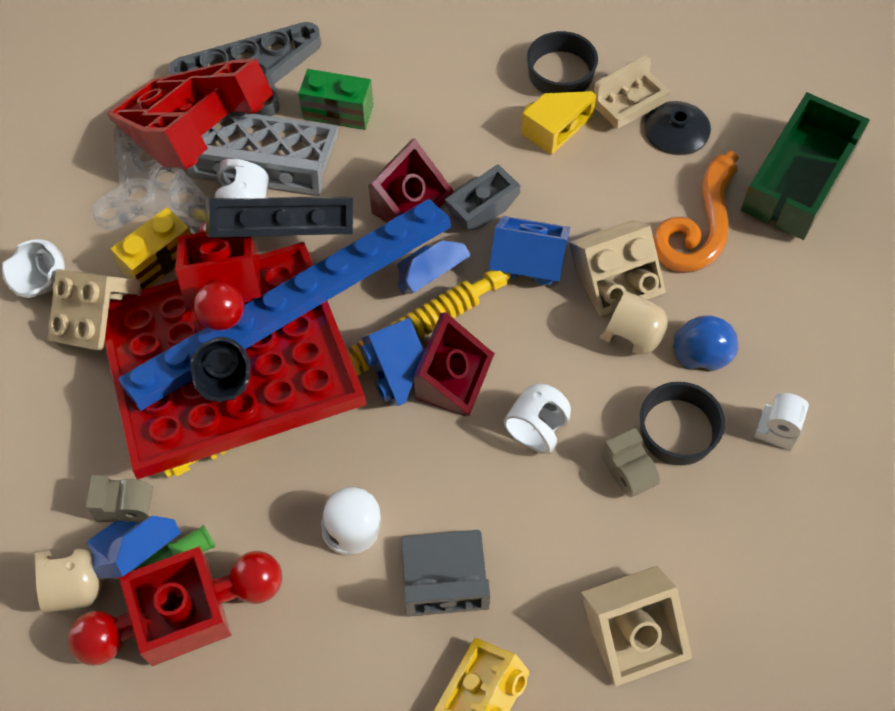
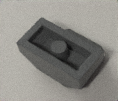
(483, 198)

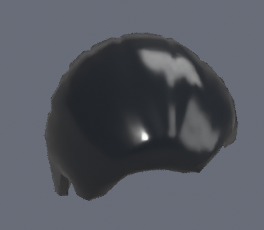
(220, 369)

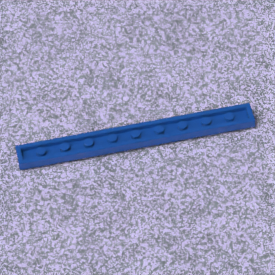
(291, 299)

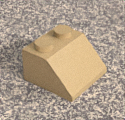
(637, 624)

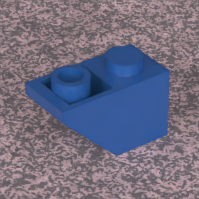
(395, 357)

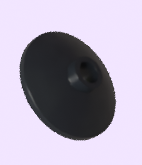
(677, 128)

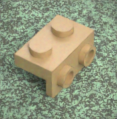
(629, 93)

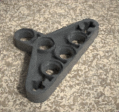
(273, 63)

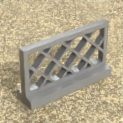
(284, 172)

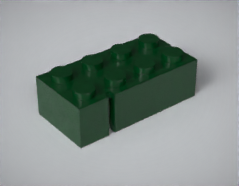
(804, 165)

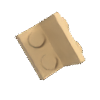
(82, 306)

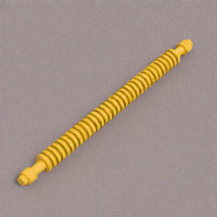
(424, 320)

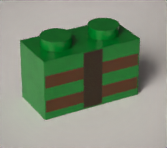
(336, 99)

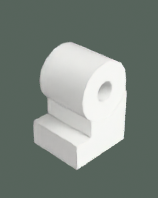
(782, 421)

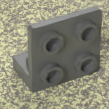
(445, 573)

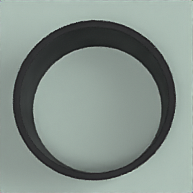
(562, 42)
(690, 393)

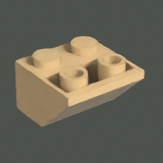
(618, 262)

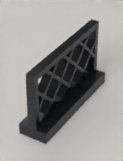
(275, 216)

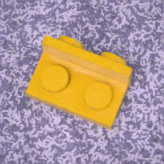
(485, 680)

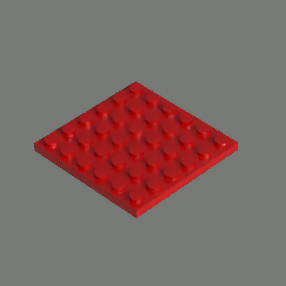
(294, 380)

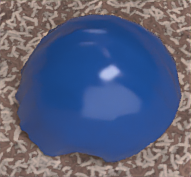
(705, 343)

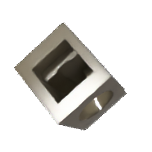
(630, 463)
(118, 499)

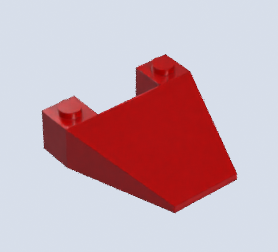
(177, 109)

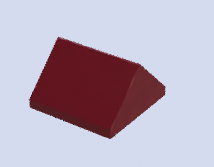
(407, 183)
(452, 367)

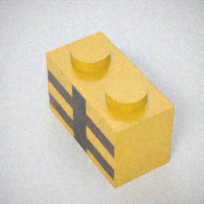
(150, 249)

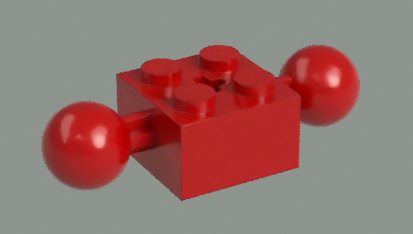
(217, 277)
(151, 614)

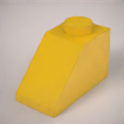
(556, 118)

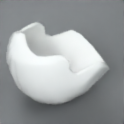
(32, 268)

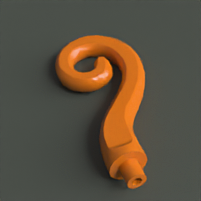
(714, 184)

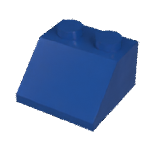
(529, 249)

